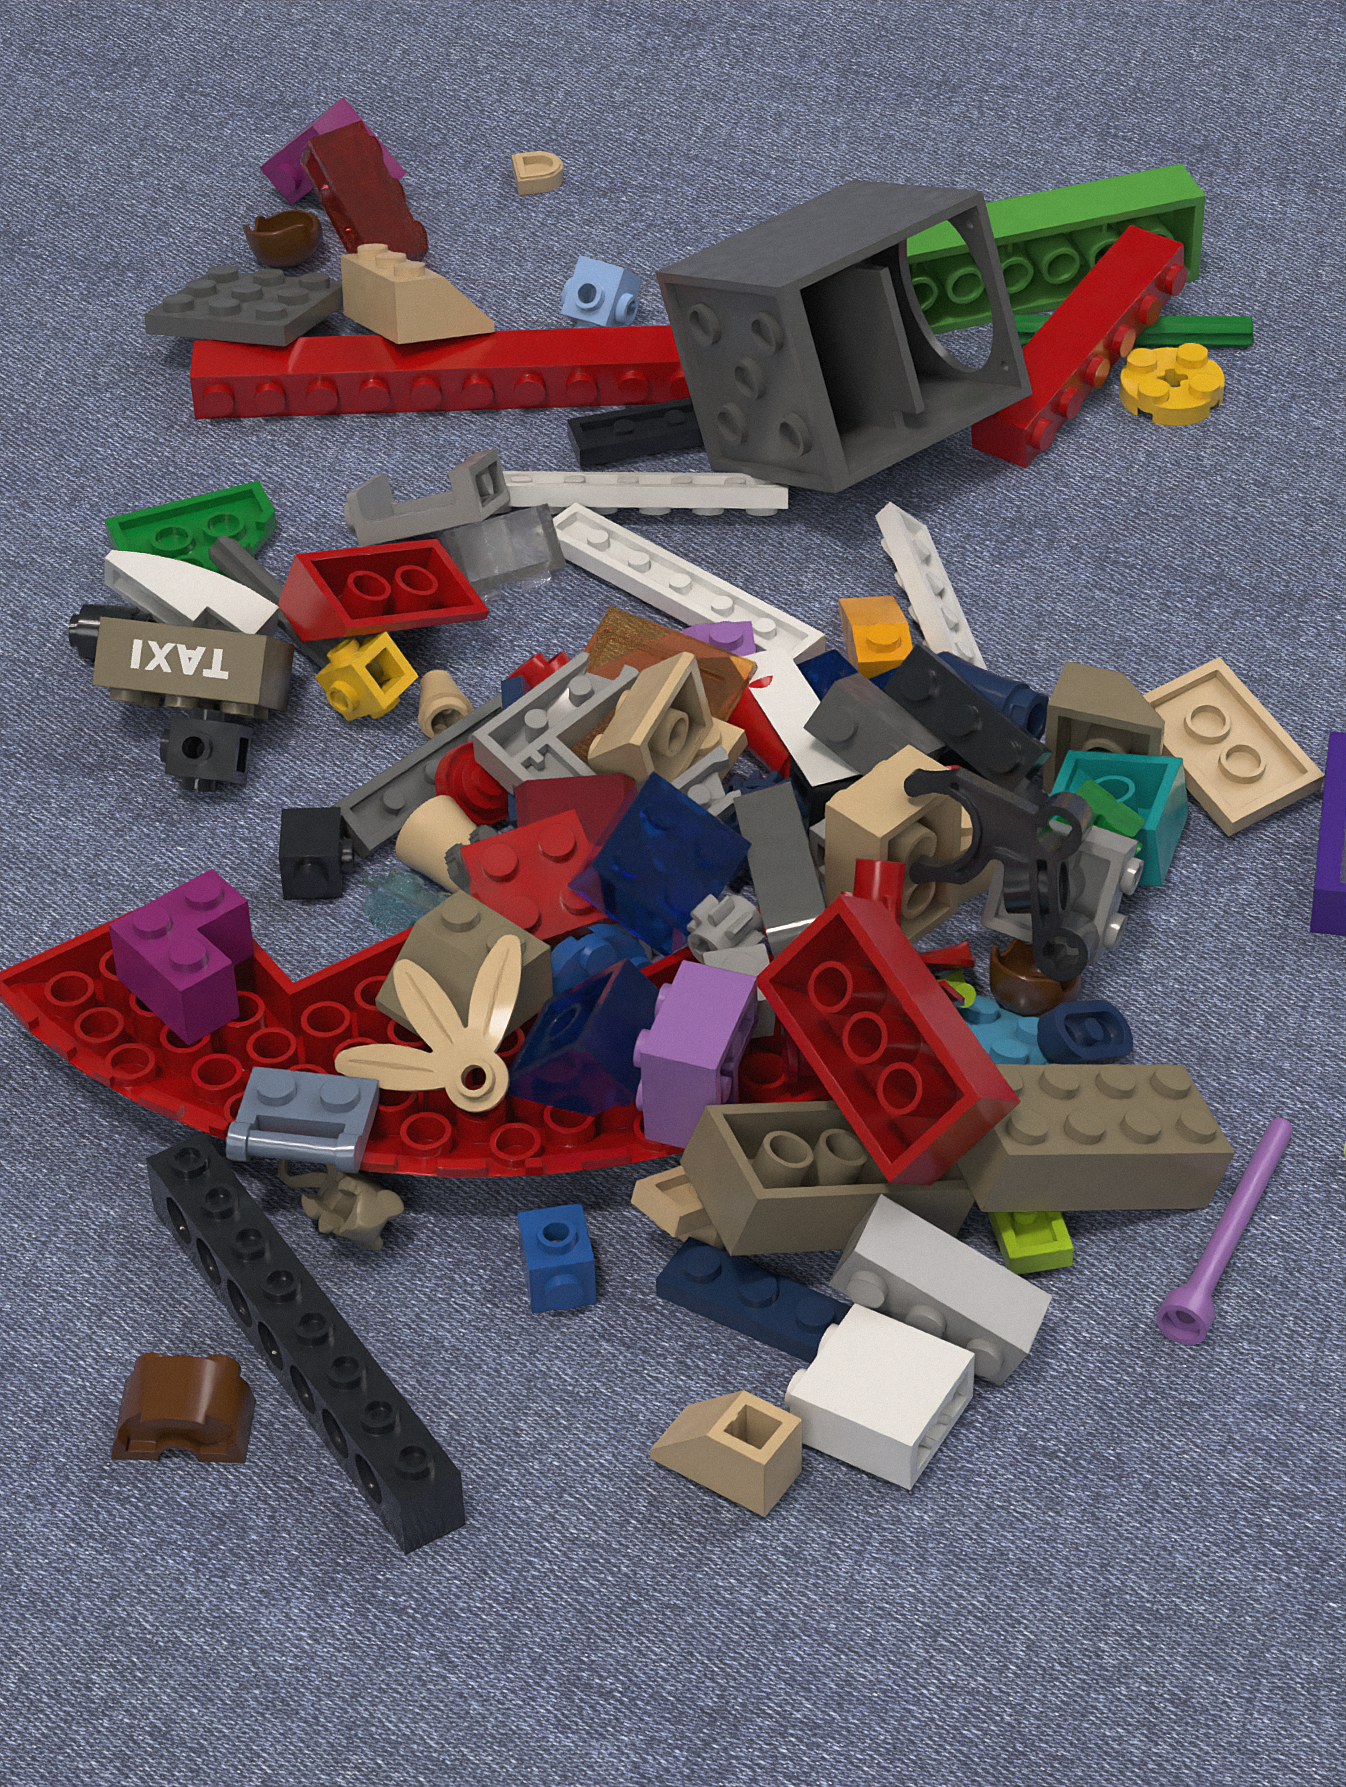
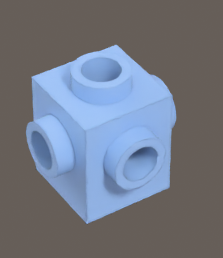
(600, 295)

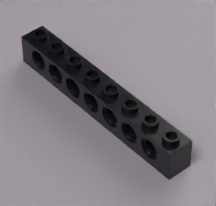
(307, 1345)

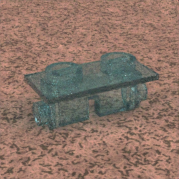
(399, 900)

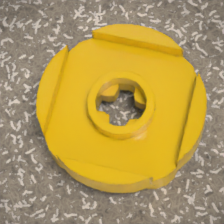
(1151, 373)

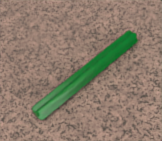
(1170, 330)

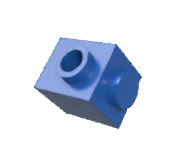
(558, 1272)

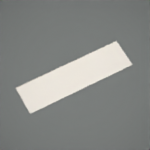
(789, 706)

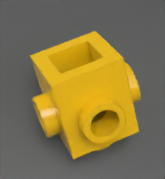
(365, 676)

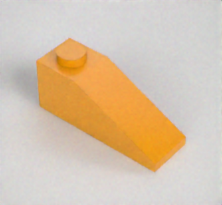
(874, 633)

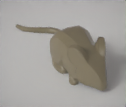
(346, 1203)

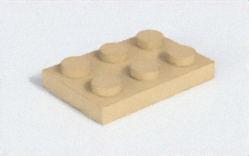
(1231, 747)

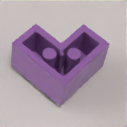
(693, 1049)

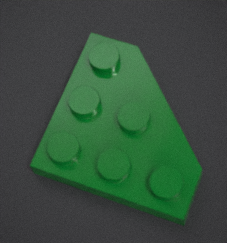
(192, 525)

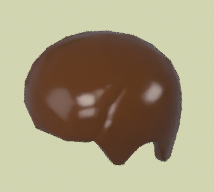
(284, 238)
(1022, 986)

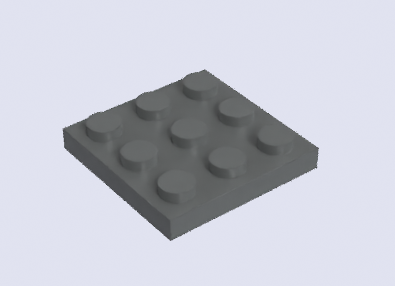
(246, 306)

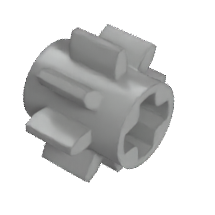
(724, 925)

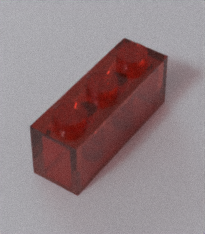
(360, 193)

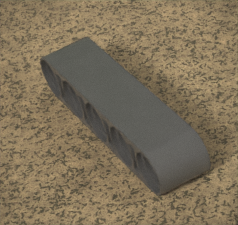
(780, 863)

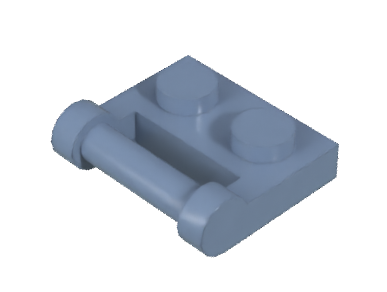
(304, 1118)

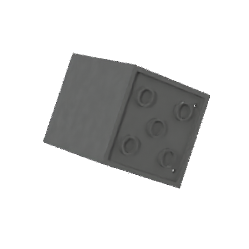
(814, 343)

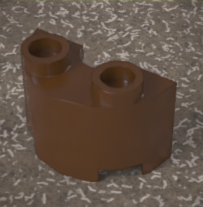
(185, 1406)

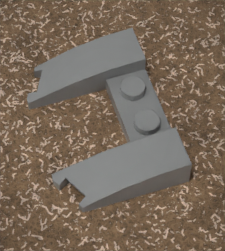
(542, 726)

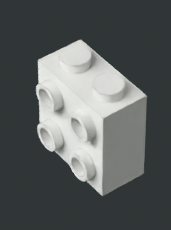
(881, 1394)

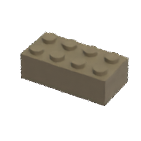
(1099, 1142)
(800, 1179)

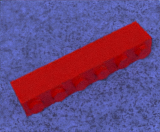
(1085, 341)

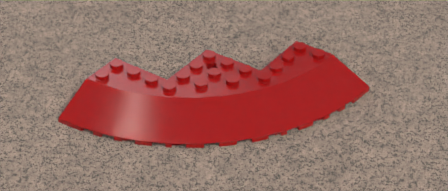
(100, 1027)

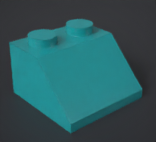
(1149, 787)

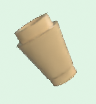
(440, 703)

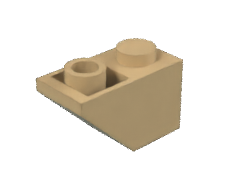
(735, 1448)

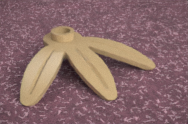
(454, 1047)

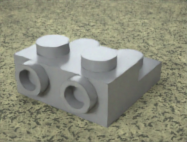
(1097, 878)

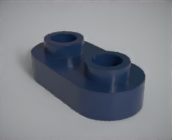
(1084, 1033)

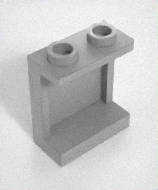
(475, 495)

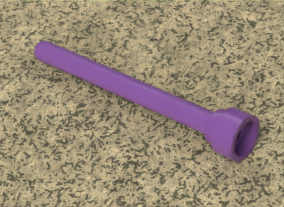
(1189, 1308)

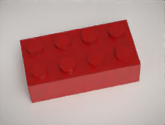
(886, 1041)

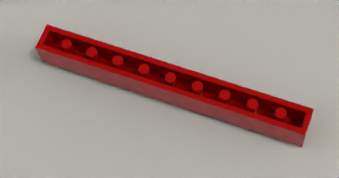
(437, 375)

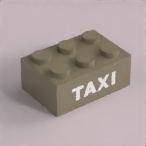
(193, 667)

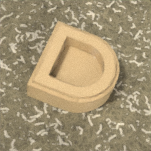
(537, 172)

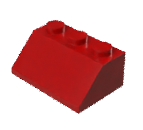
(377, 590)

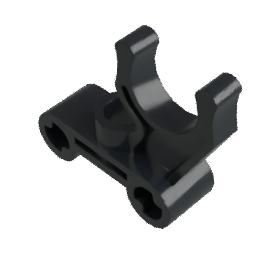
(1031, 855)

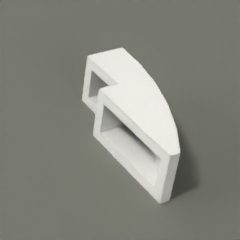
(188, 594)

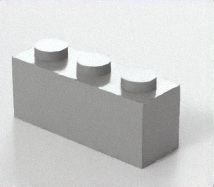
(941, 1287)

